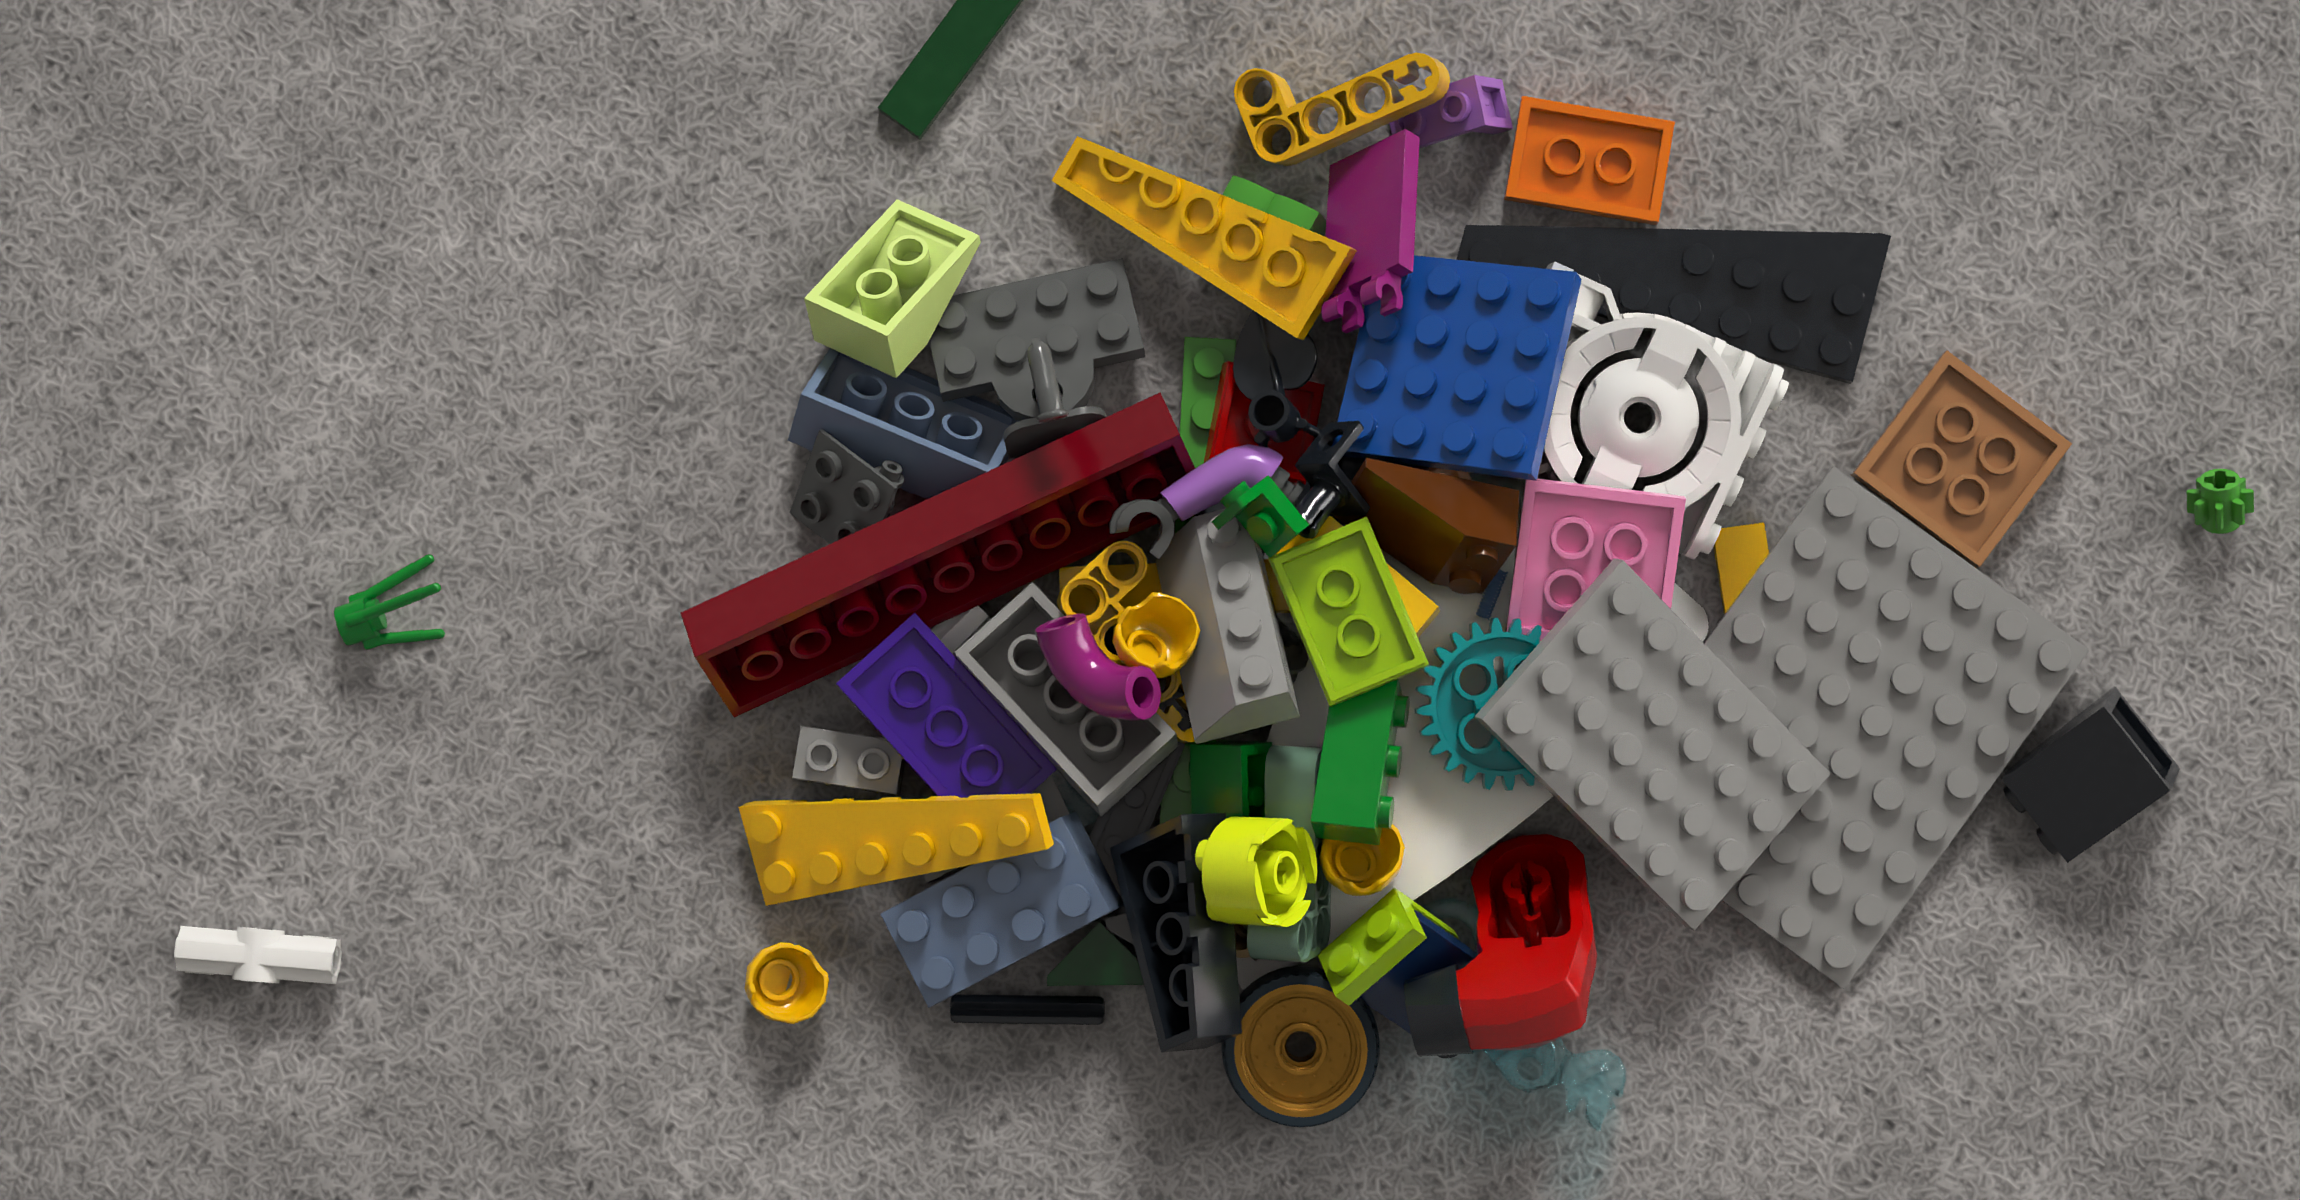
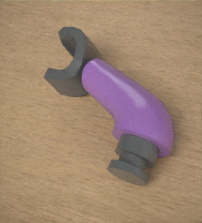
(1206, 488)

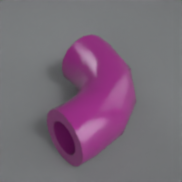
(1092, 676)

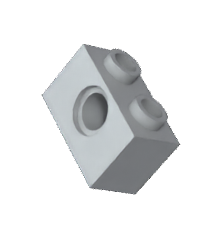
(848, 761)

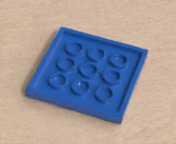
(1462, 368)

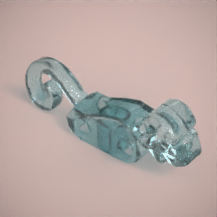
(1586, 1076)

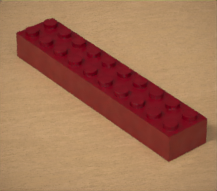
(935, 557)

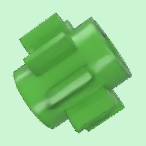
(2220, 501)

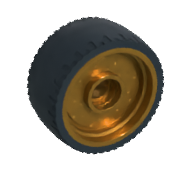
(1310, 1087)

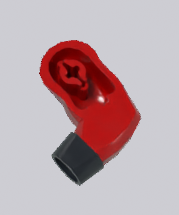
(1530, 961)

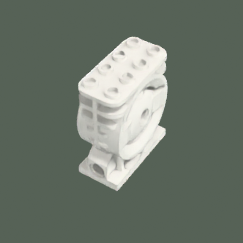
(1736, 396)

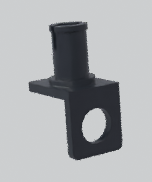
(1330, 487)

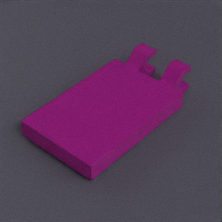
(1375, 214)

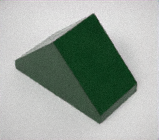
(1097, 962)

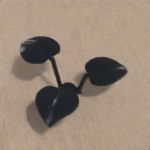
(1266, 366)

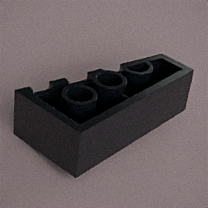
(1181, 952)

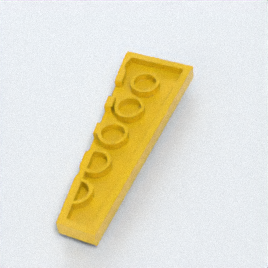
(1238, 248)
(851, 844)

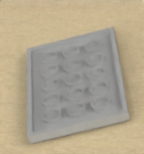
(1653, 744)

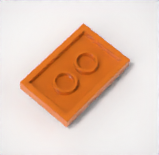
(1589, 160)

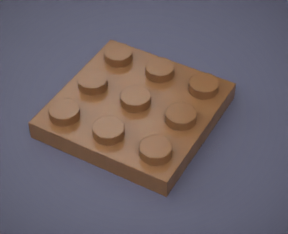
(1961, 459)

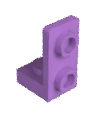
(1467, 107)

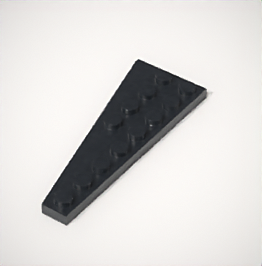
(1770, 293)

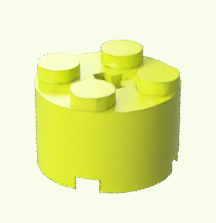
(1257, 870)

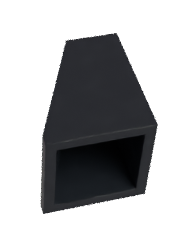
(2090, 776)

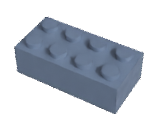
(1001, 912)

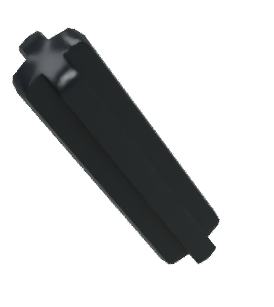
(1027, 1009)

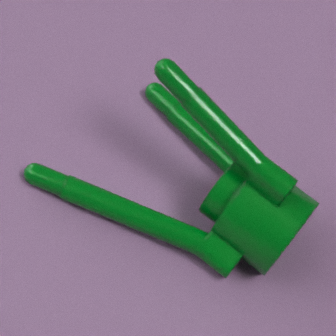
(365, 616)

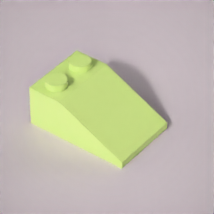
(891, 288)

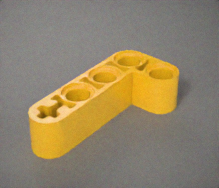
(1347, 100)
(1108, 609)

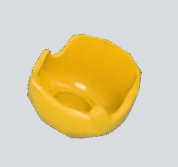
(1157, 634)
(1362, 867)
(769, 976)

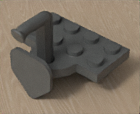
(1038, 343)

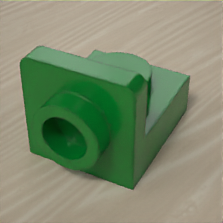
(1263, 513)

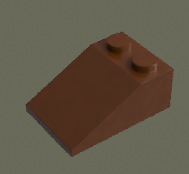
(1438, 523)

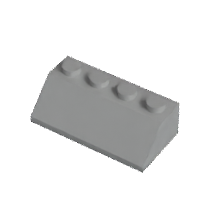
(1239, 663)

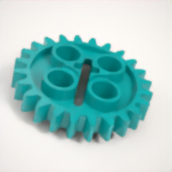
(1453, 708)

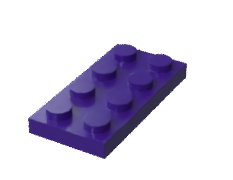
(942, 718)

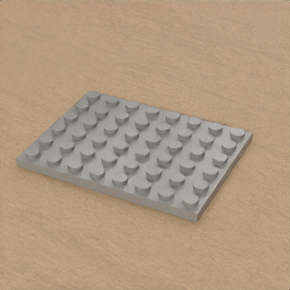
(1904, 686)

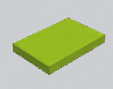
(1348, 611)

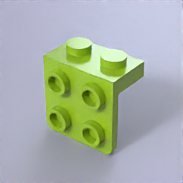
(1374, 945)

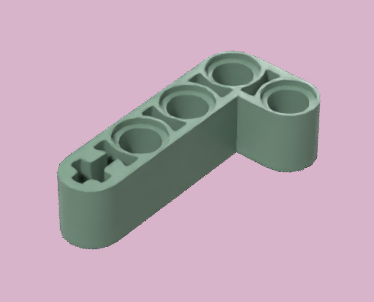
(1290, 794)

